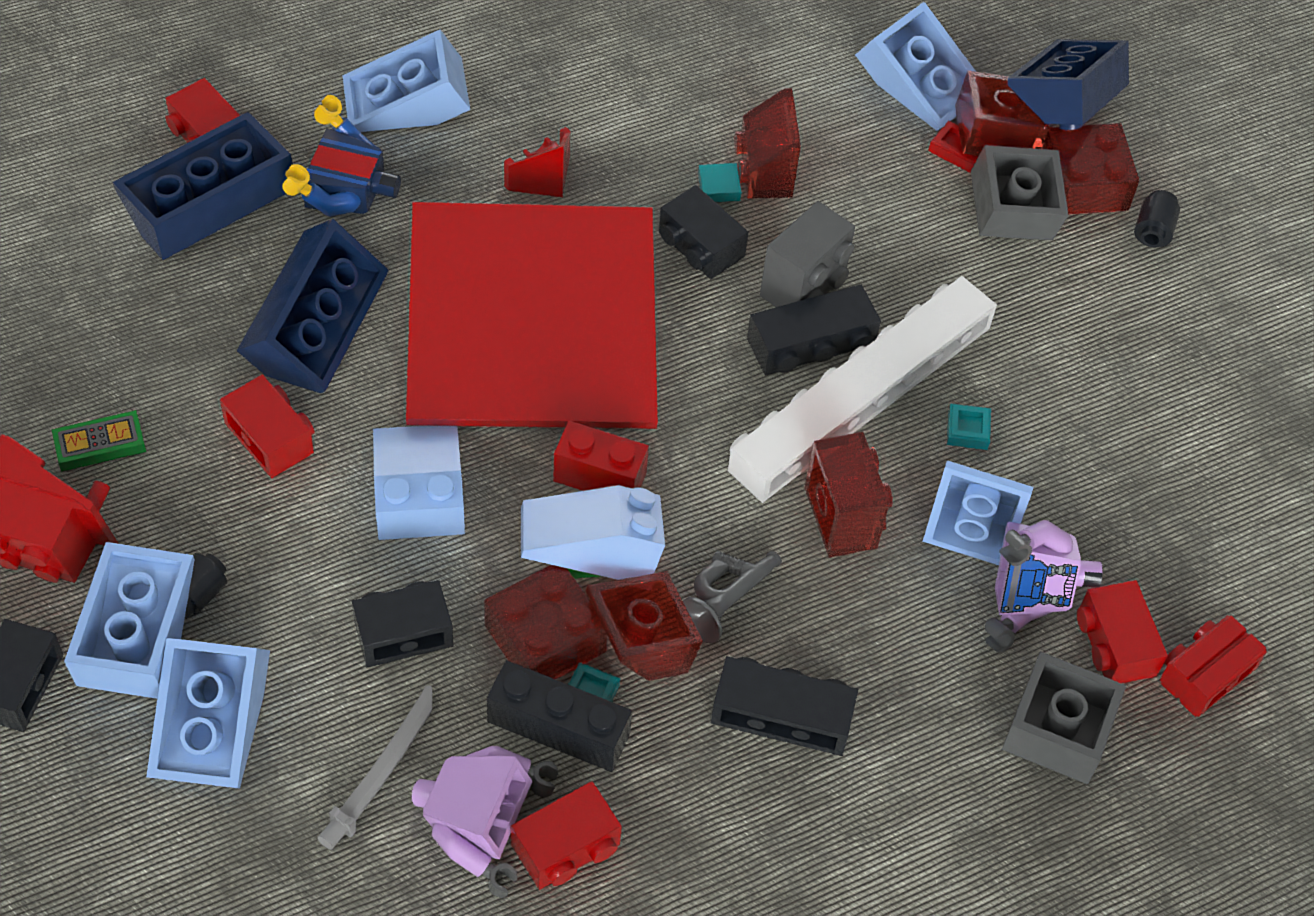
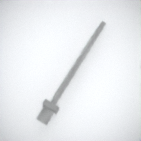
(344, 819)

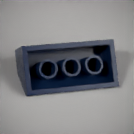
(1072, 80)
(205, 185)
(314, 308)

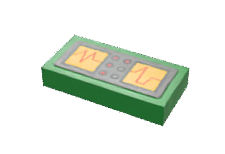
(98, 440)

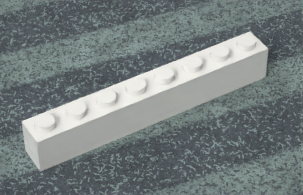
(860, 387)

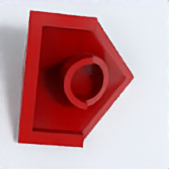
(542, 170)

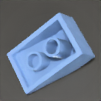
(918, 66)
(408, 87)
(417, 482)
(974, 511)
(595, 531)
(127, 616)
(206, 712)

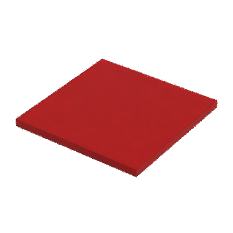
(531, 316)

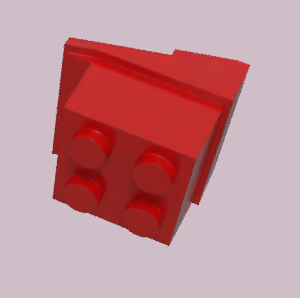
(44, 519)

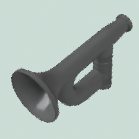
(712, 602)

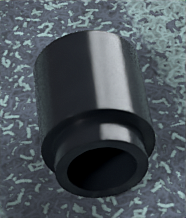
(1157, 219)
(206, 582)

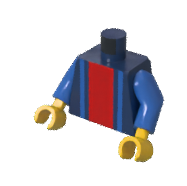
(344, 169)

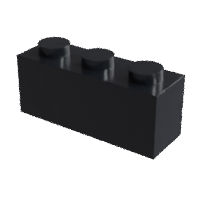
(813, 329)
(784, 705)
(559, 716)

